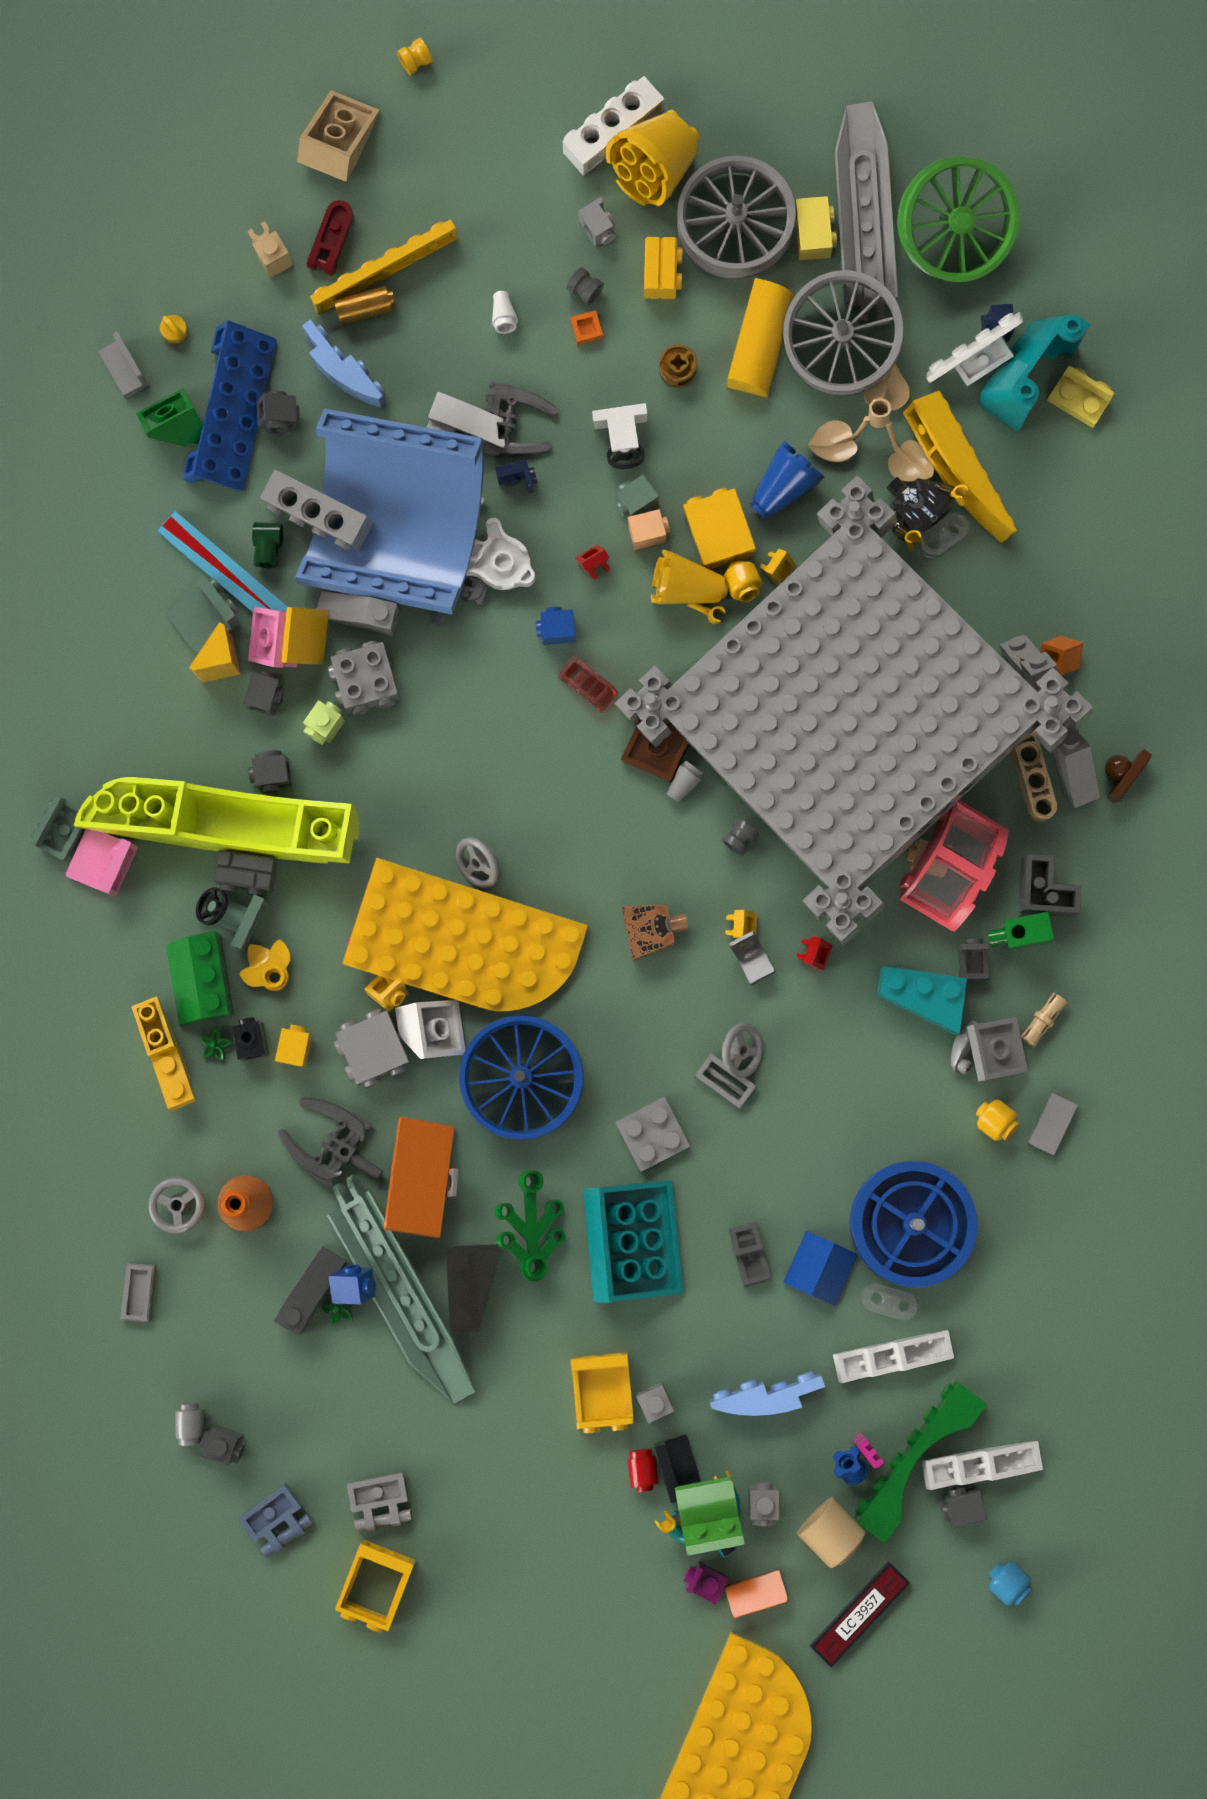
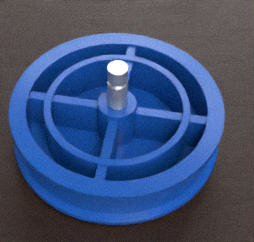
(913, 1224)

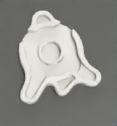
(501, 560)

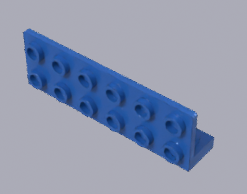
(232, 406)

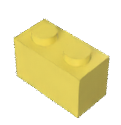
(814, 228)

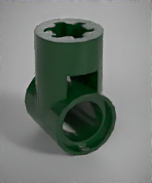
(267, 540)

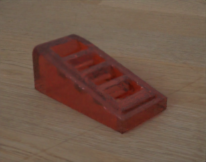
(603, 697)

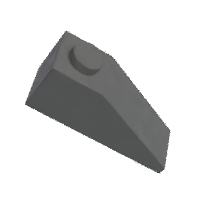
(309, 1292)

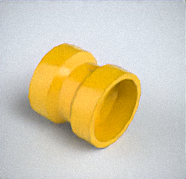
(414, 56)

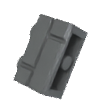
(246, 872)

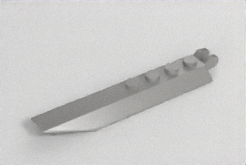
(865, 205)

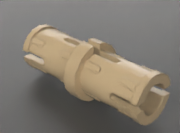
(1044, 1019)

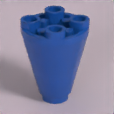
(784, 481)

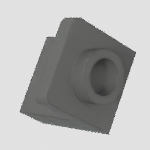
(974, 960)

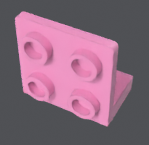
(101, 861)

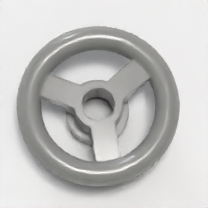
(481, 860)
(736, 1049)
(185, 1199)

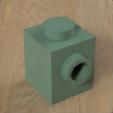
(636, 497)

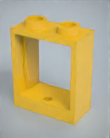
(385, 1557)

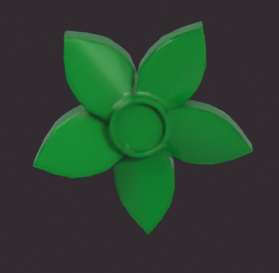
(215, 1044)
(338, 1311)

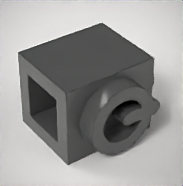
(277, 412)
(270, 771)
(222, 1445)

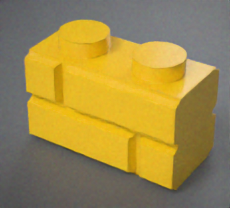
(661, 268)

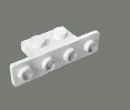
(981, 355)

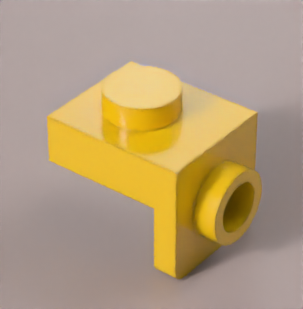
(387, 992)

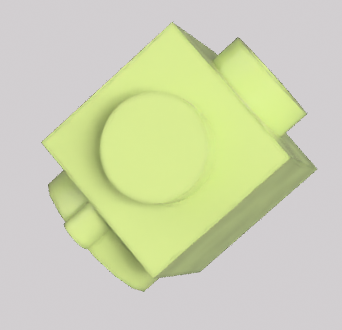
(323, 722)

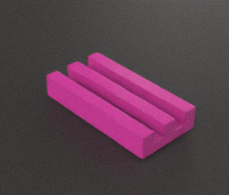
(867, 1450)

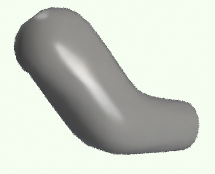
(961, 1050)

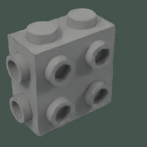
(363, 678)
(372, 1048)

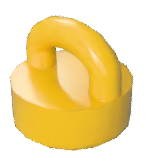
(173, 329)

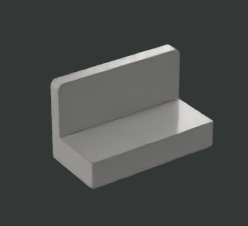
(123, 367)

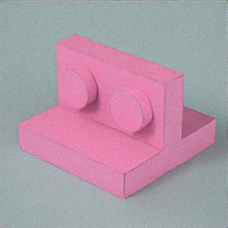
(267, 637)

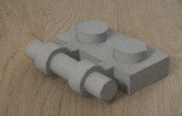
(375, 1493)

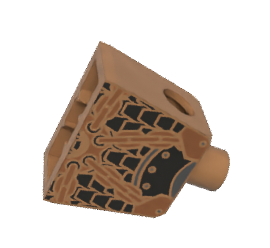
(651, 929)

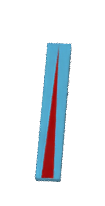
(218, 564)

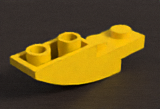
(165, 1053)

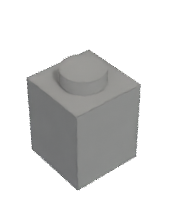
(655, 1402)

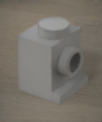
(597, 223)

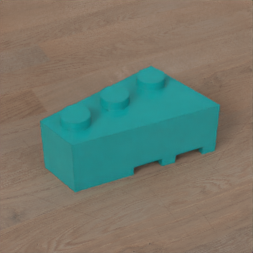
(926, 995)

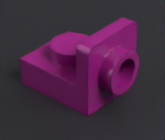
(705, 1582)

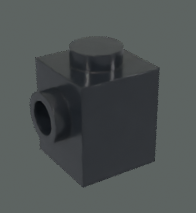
(250, 1039)

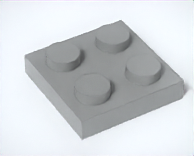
(997, 1049)
(652, 1134)

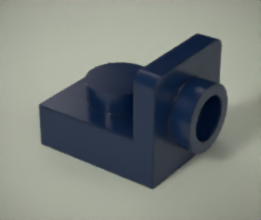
(514, 472)

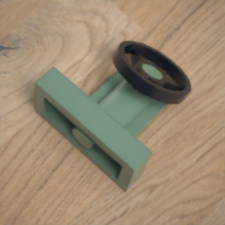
(232, 915)

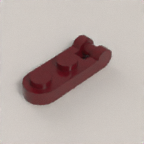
(331, 237)

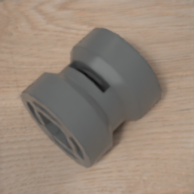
(585, 286)
(740, 836)

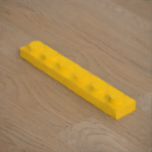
(389, 264)

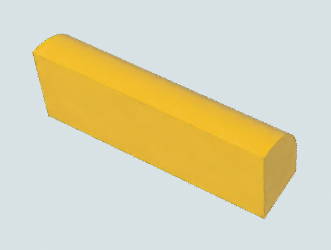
(760, 339)

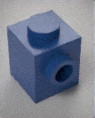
(556, 626)
(352, 1285)

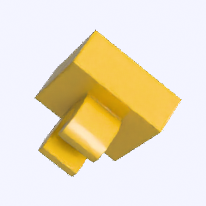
(779, 567)
(744, 922)

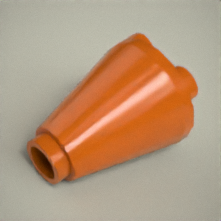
(255, 1203)

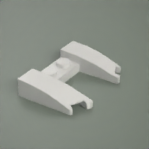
(455, 415)

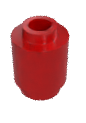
(642, 1470)

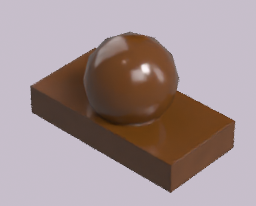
(1124, 772)

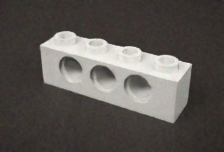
(588, 155)

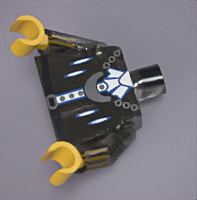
(921, 506)

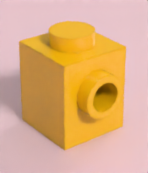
(294, 1046)

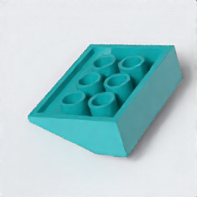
(632, 1241)

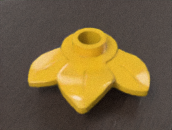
(265, 963)

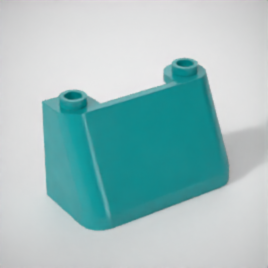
(1009, 391)

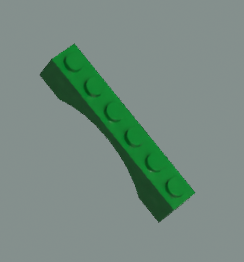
(883, 1508)

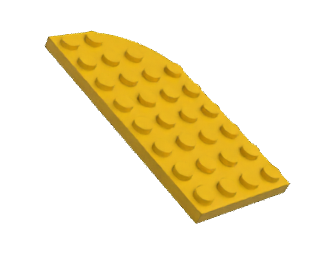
(460, 940)
(746, 1731)

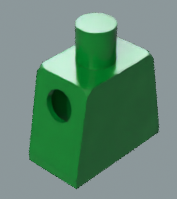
(1036, 929)

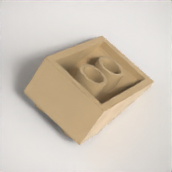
(337, 135)

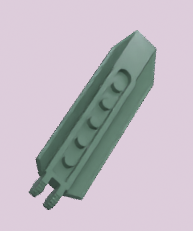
(399, 1291)

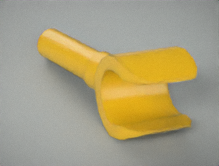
(708, 611)

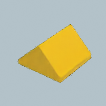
(217, 657)

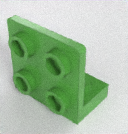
(709, 1516)

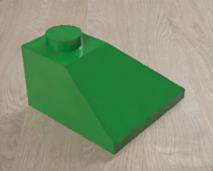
(172, 420)

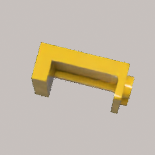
(719, 528)
(602, 1392)

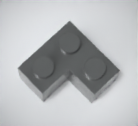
(1039, 892)

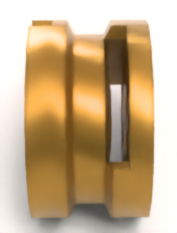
(677, 365)

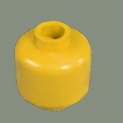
(743, 581)
(997, 1120)

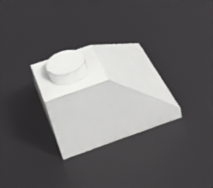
(432, 1028)

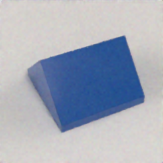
(820, 1268)

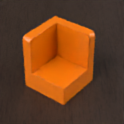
(1064, 652)

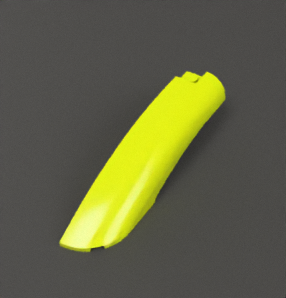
(222, 820)

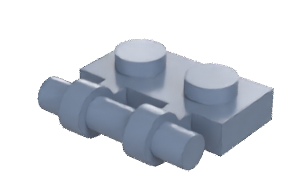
(269, 1513)

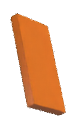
(419, 1177)

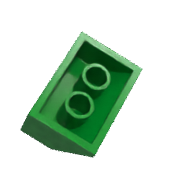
(199, 978)

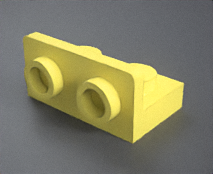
(1081, 396)

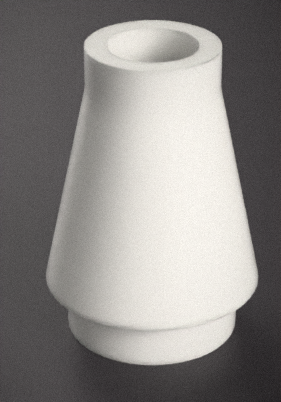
(504, 317)

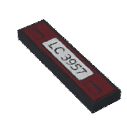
(859, 1614)

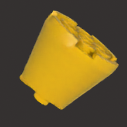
(653, 157)

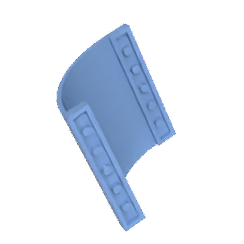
(424, 506)

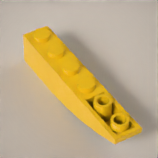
(957, 463)

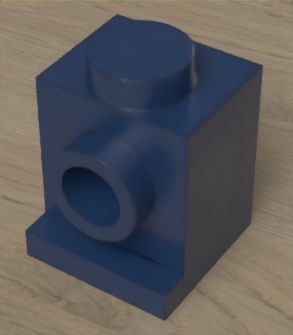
(993, 316)

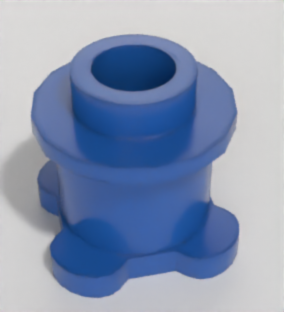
(850, 1466)

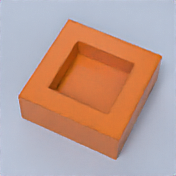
(586, 327)

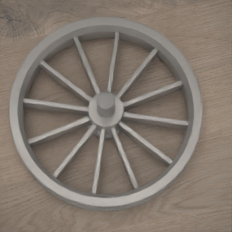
(735, 216)
(843, 333)

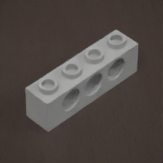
(282, 488)

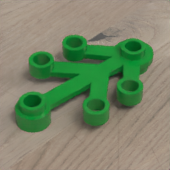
(531, 1229)

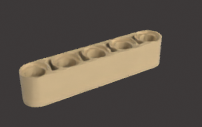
(1038, 769)

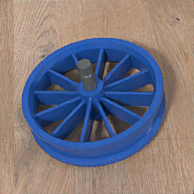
(520, 1077)

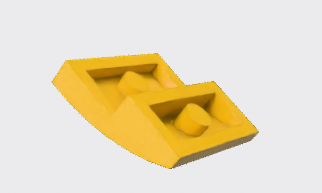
(305, 635)

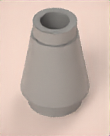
(684, 781)

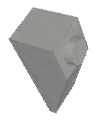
(361, 612)

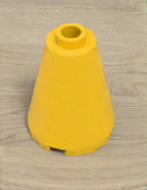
(685, 582)

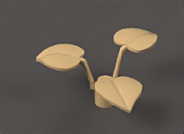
(836, 443)

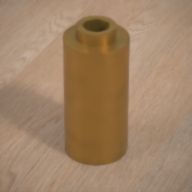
(364, 305)

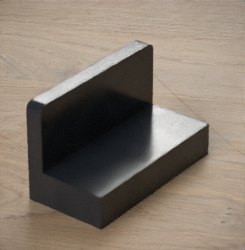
(676, 1464)

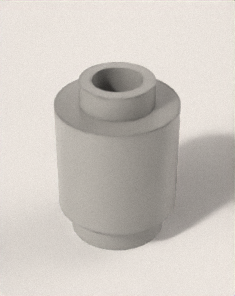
(189, 1424)

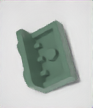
(57, 830)

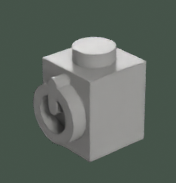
(763, 1504)

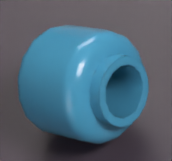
(1009, 1583)

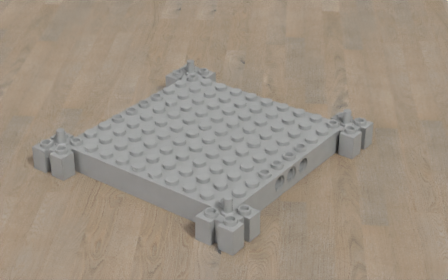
(853, 708)

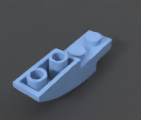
(342, 371)
(755, 1401)

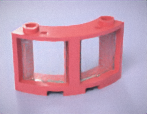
(954, 866)

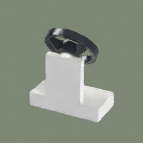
(622, 433)

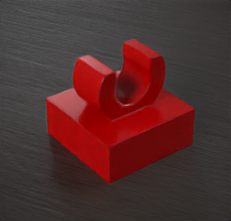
(592, 558)
(817, 952)

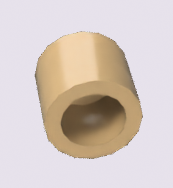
(832, 1533)

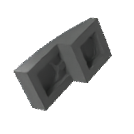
(750, 1254)

